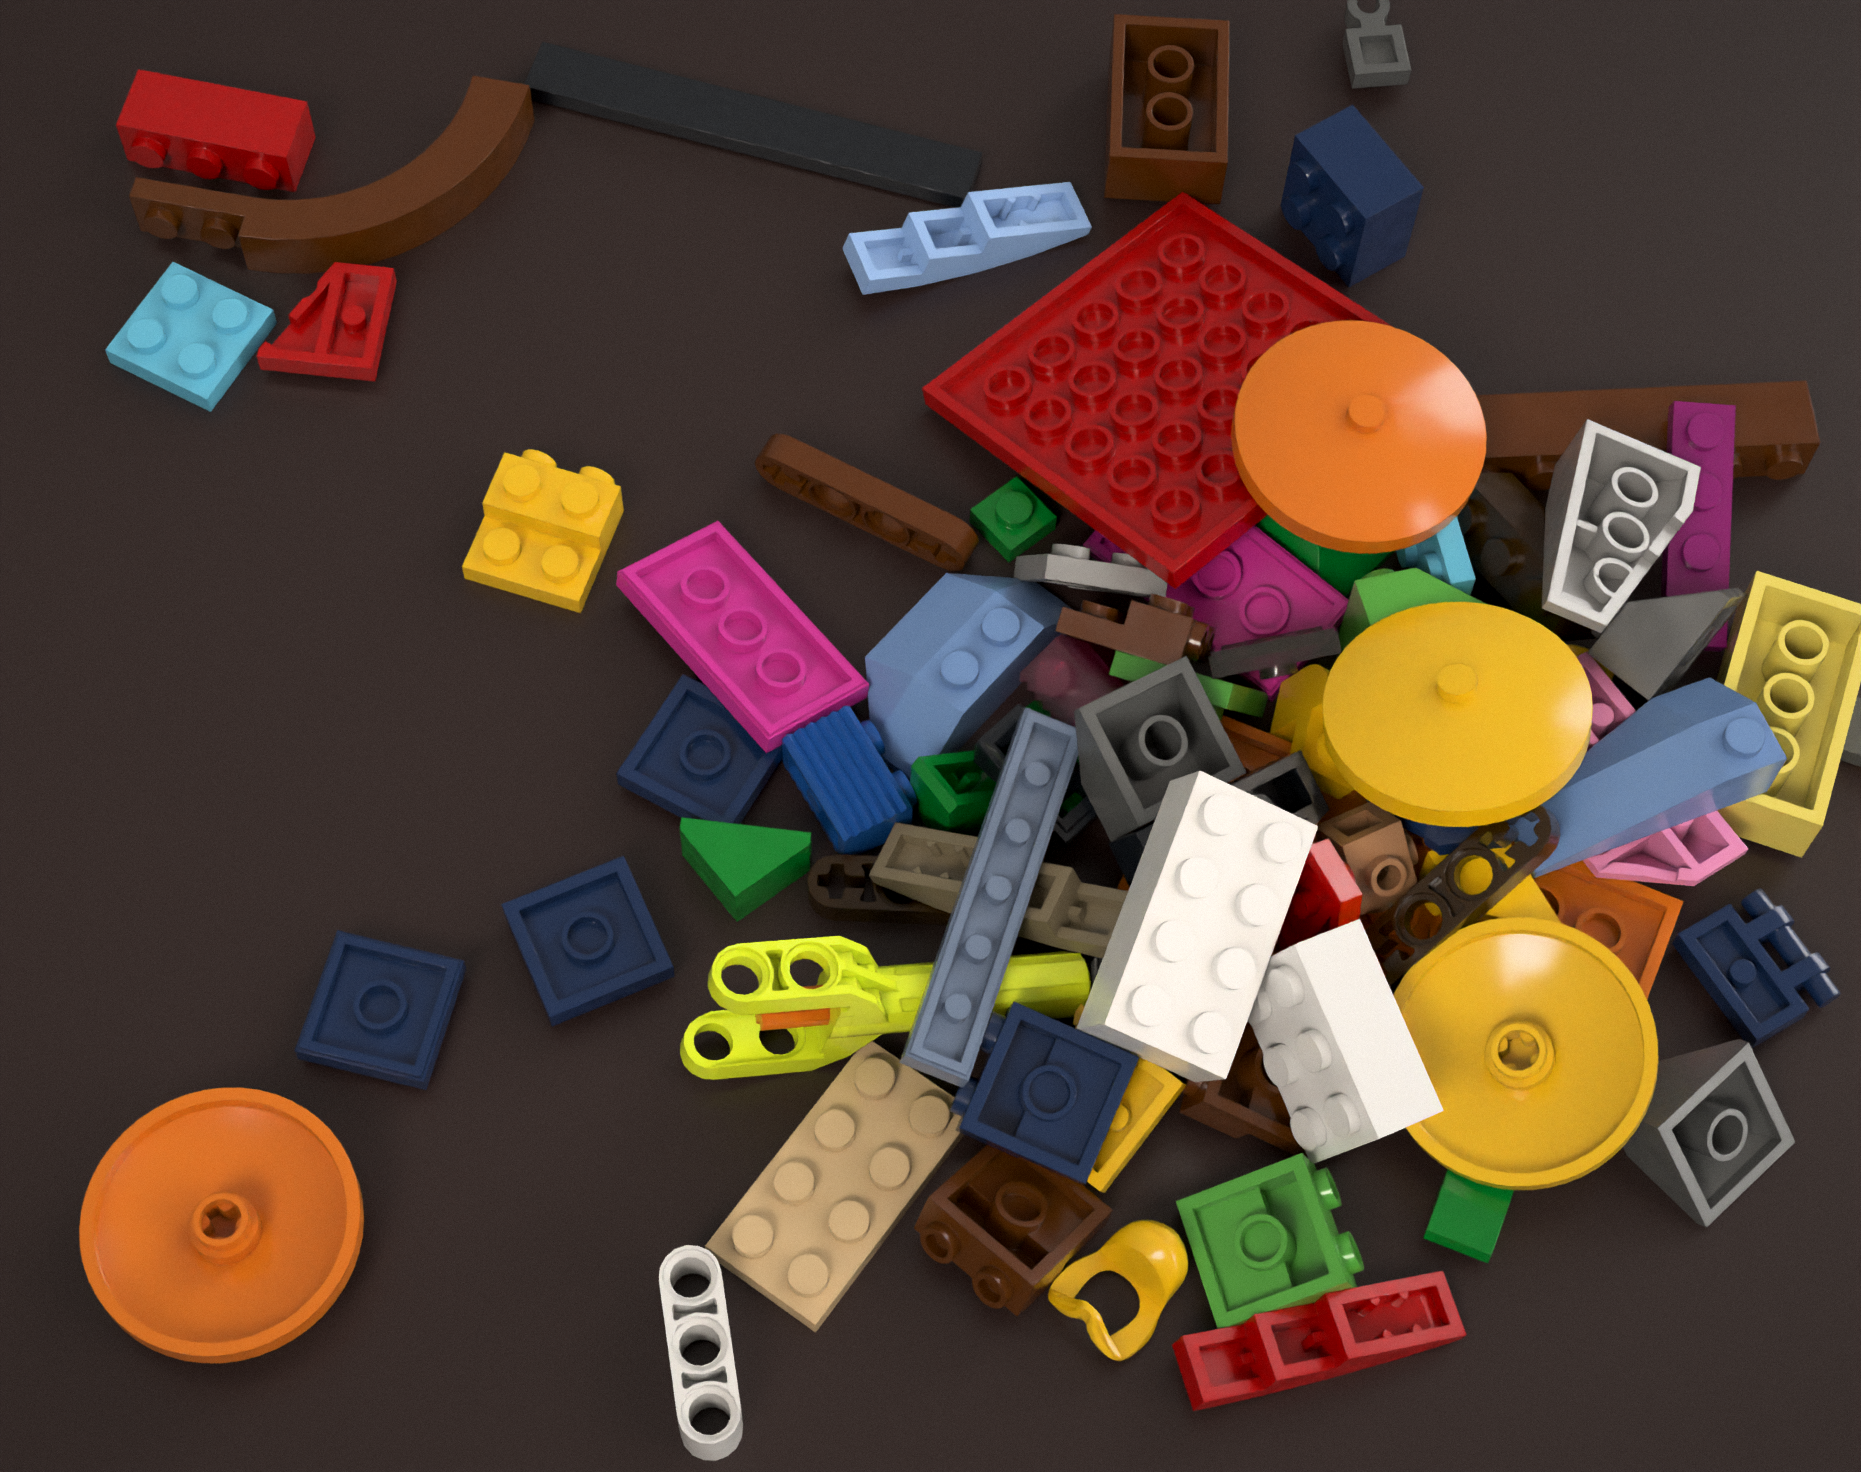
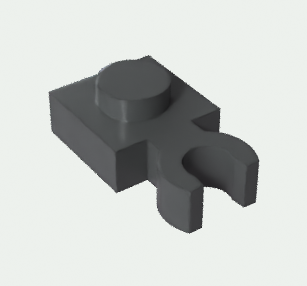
(1373, 51)

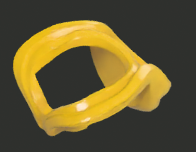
(1146, 1256)

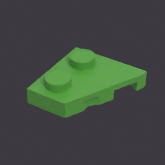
(1220, 693)

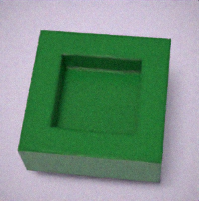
(1012, 519)

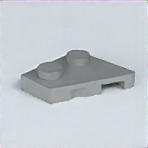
(1071, 567)

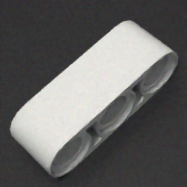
(693, 1320)

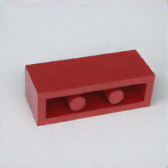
(216, 131)

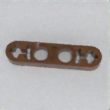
(866, 502)

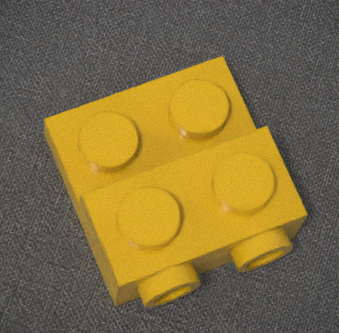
(544, 530)

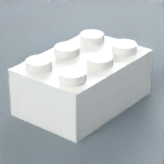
(1339, 1044)

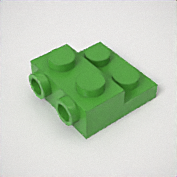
(1269, 1240)

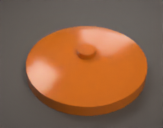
(1358, 437)
(221, 1225)

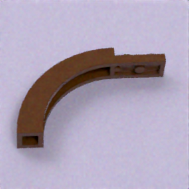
(364, 222)

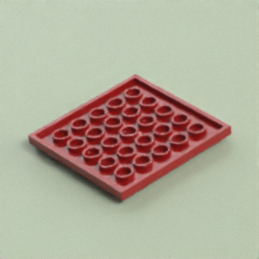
(1131, 378)

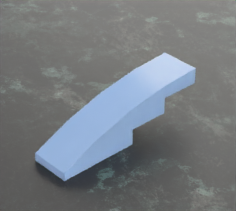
(965, 240)

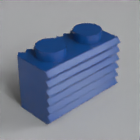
(847, 781)

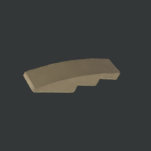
(1061, 909)

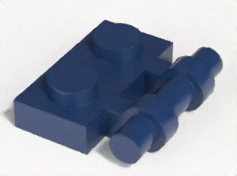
(1743, 976)

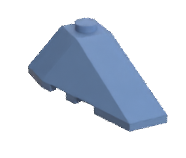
(1660, 769)

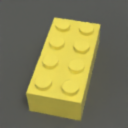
(1802, 667)

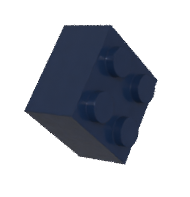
(1350, 196)

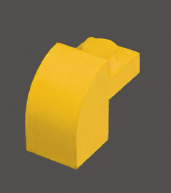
(1300, 721)

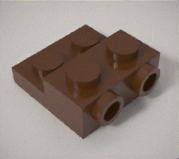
(1153, 631)
(1243, 1101)
(1009, 1226)

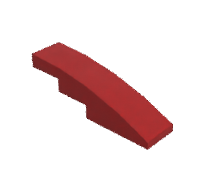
(1318, 1340)

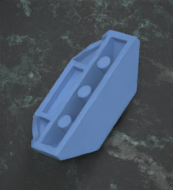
(955, 662)

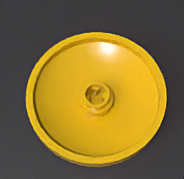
(1457, 714)
(1531, 1051)

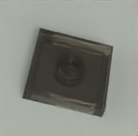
(1274, 654)

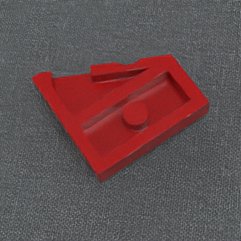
(337, 326)

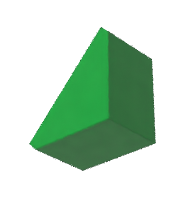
(951, 792)
(744, 862)

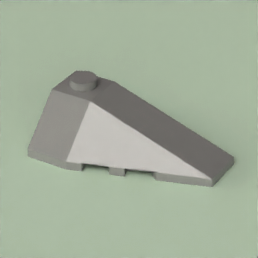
(1609, 521)

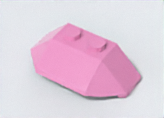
(1672, 856)

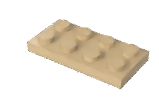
(839, 1185)

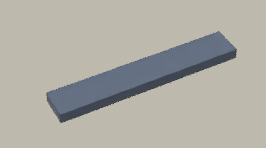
(992, 899)

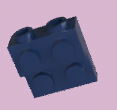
(1044, 1092)

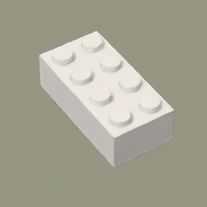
(1197, 927)

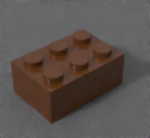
(1167, 108)

